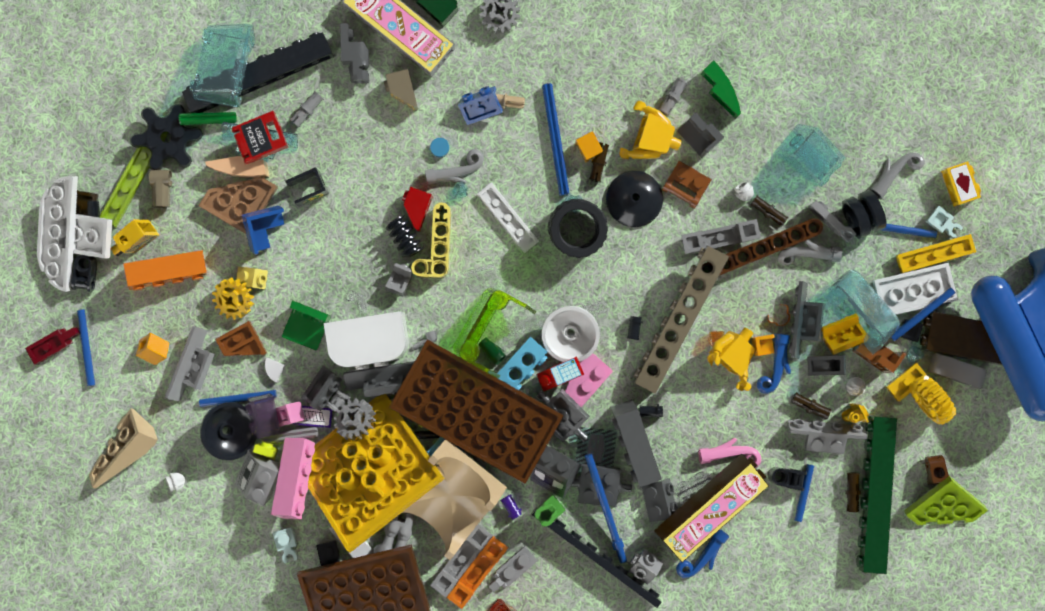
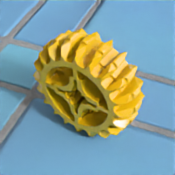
(932, 400)

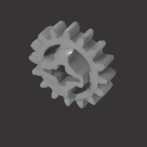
(494, 17)
(354, 419)

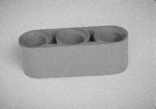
(957, 370)

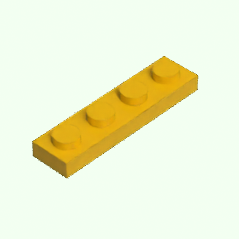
(935, 253)

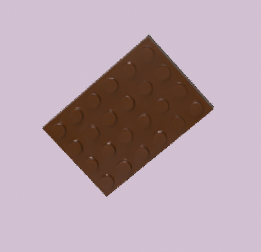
(366, 583)

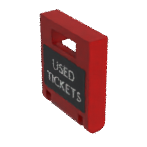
(256, 139)

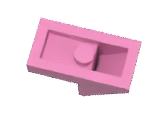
(290, 413)

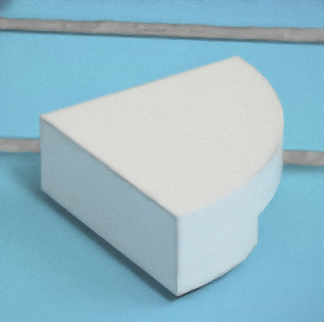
(273, 369)

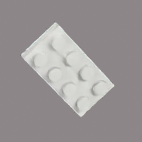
(915, 288)

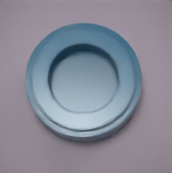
(439, 147)

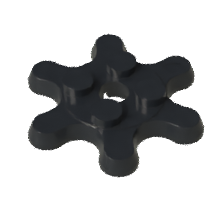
(152, 137)

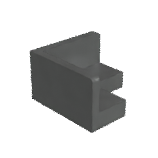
(700, 135)

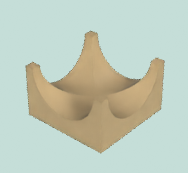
(460, 499)

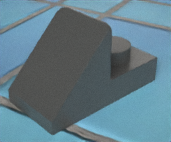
(826, 365)

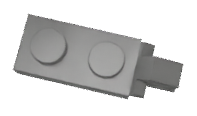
(831, 221)
(513, 569)

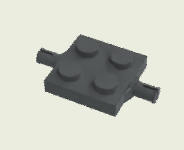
(573, 414)
(610, 481)

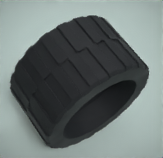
(600, 230)

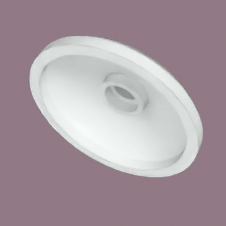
(567, 346)

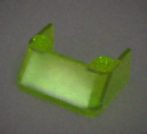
(475, 326)

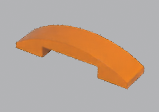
(477, 572)

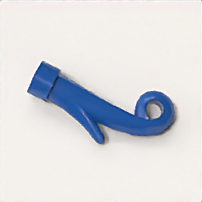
(780, 362)
(708, 555)

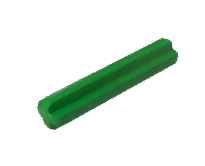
(207, 118)

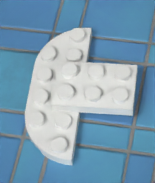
(65, 233)

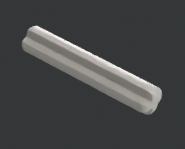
(299, 433)

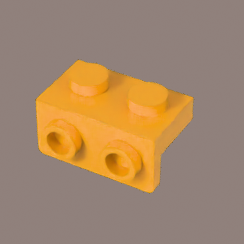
(843, 334)

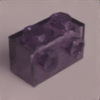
(263, 416)

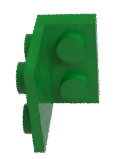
(305, 325)

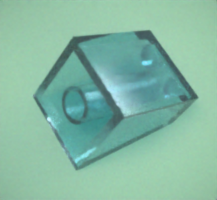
(810, 154)

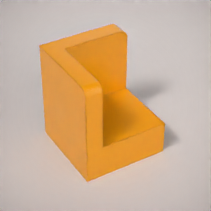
(588, 146)
(763, 345)
(152, 349)

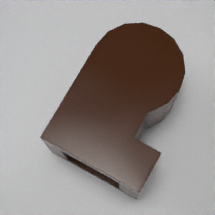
(936, 469)

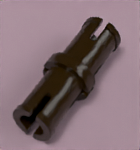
(598, 164)
(769, 211)
(811, 406)
(852, 492)

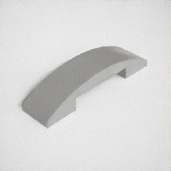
(721, 236)
(461, 561)

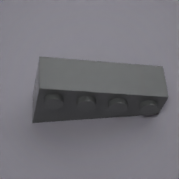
(636, 443)

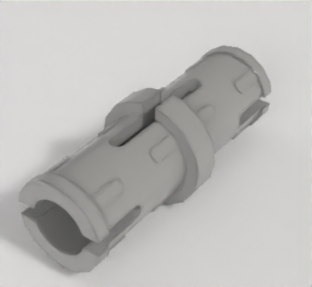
(673, 96)
(306, 109)

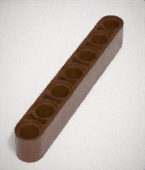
(767, 244)

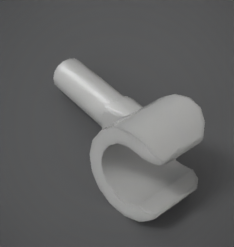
(432, 336)

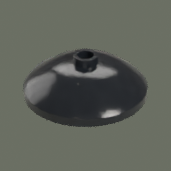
(632, 212)
(238, 437)

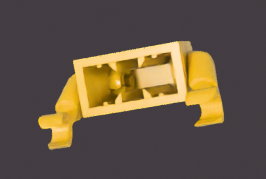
(653, 136)
(734, 354)

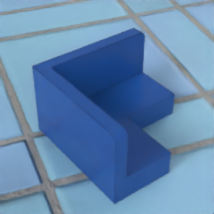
(257, 223)

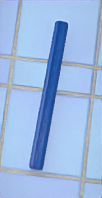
(555, 139)

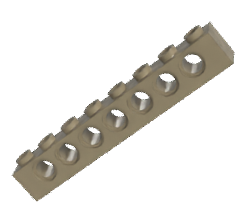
(652, 381)

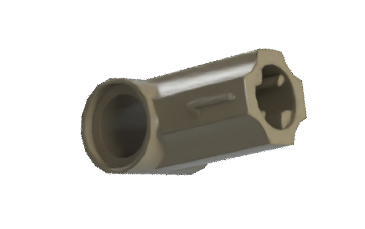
(160, 184)

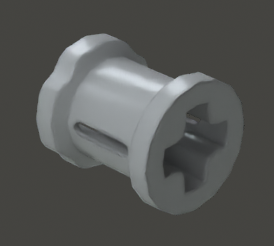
(338, 399)

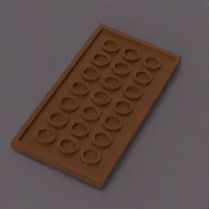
(476, 411)

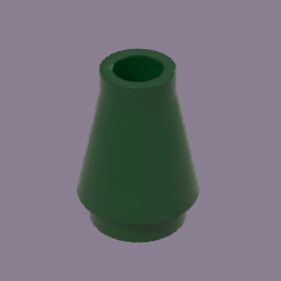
(492, 351)

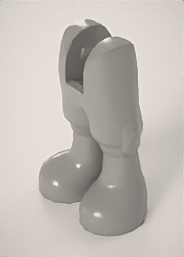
(398, 527)

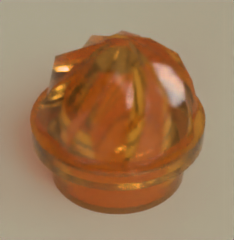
(713, 336)

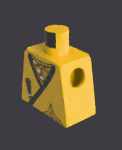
(133, 237)

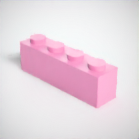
(293, 478)

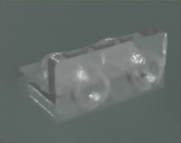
(689, 487)

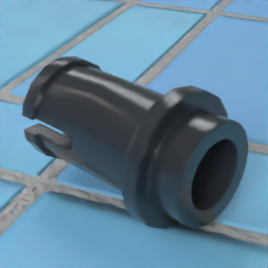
(634, 327)
(651, 411)

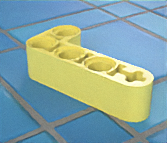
(436, 241)

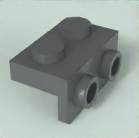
(321, 388)
(659, 500)

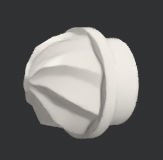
(744, 191)
(855, 386)
(175, 481)

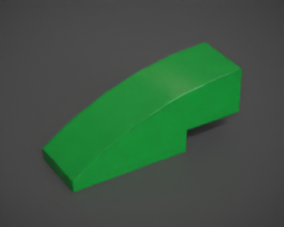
(722, 89)

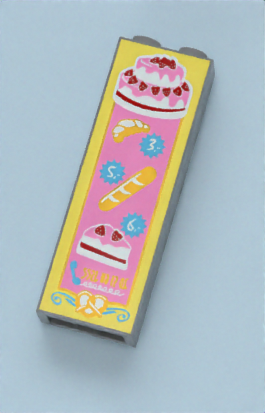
(404, 31)

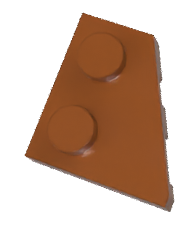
(241, 341)

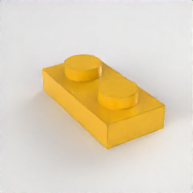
(900, 385)

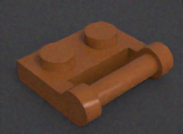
(690, 179)

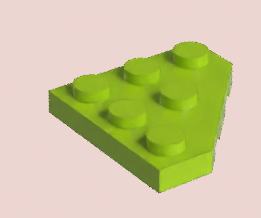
(945, 505)

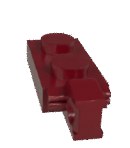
(51, 344)

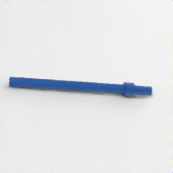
(617, 542)

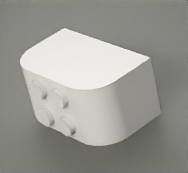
(367, 340)

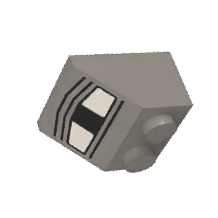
(257, 477)

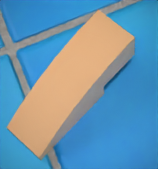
(236, 167)

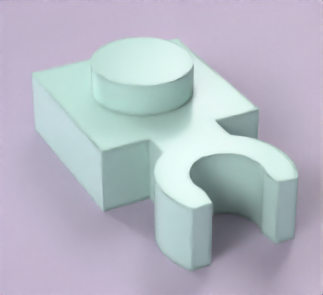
(941, 221)
(285, 541)

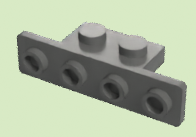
(807, 320)
(378, 379)

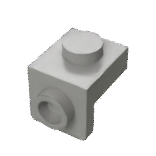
(399, 279)

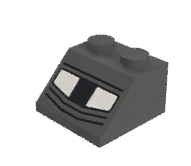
(555, 472)

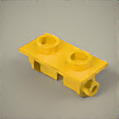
(855, 414)

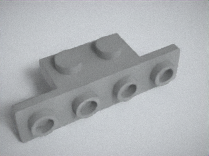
(191, 366)
(826, 436)

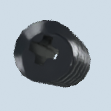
(404, 237)

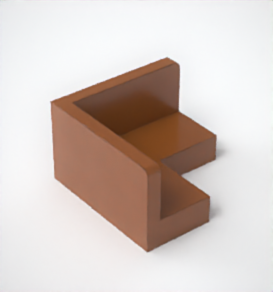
(883, 359)

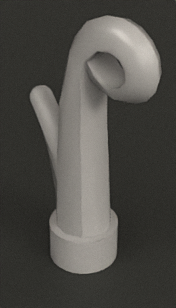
(890, 173)
(453, 174)
(832, 254)

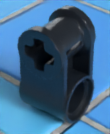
(84, 274)
(790, 478)

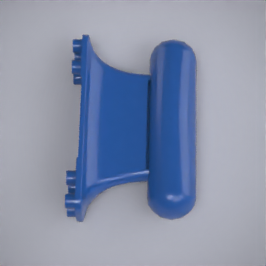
(1018, 331)

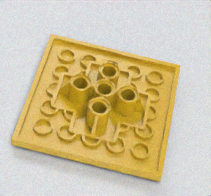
(400, 473)

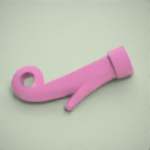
(726, 450)

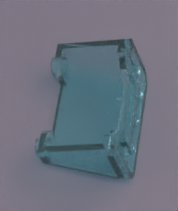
(223, 63)
(868, 304)

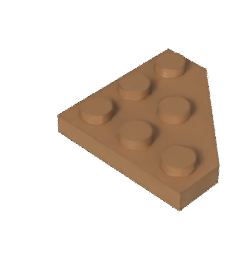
(238, 199)

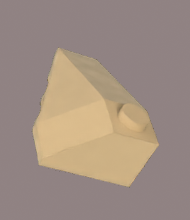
(130, 444)

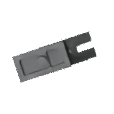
(355, 55)

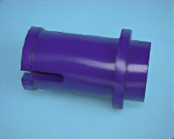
(511, 507)

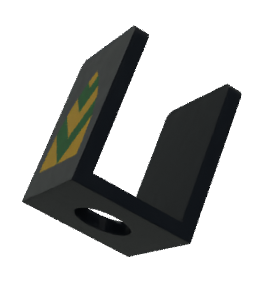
(304, 176)

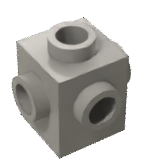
(645, 566)

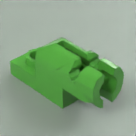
(549, 511)

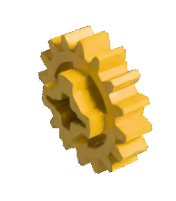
(230, 298)

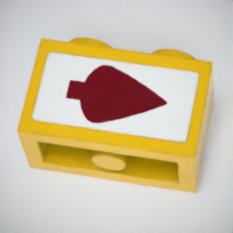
(961, 183)

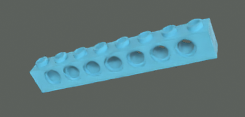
(529, 347)

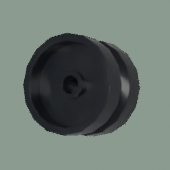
(864, 213)

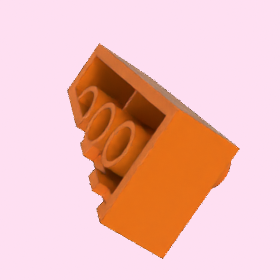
(165, 269)

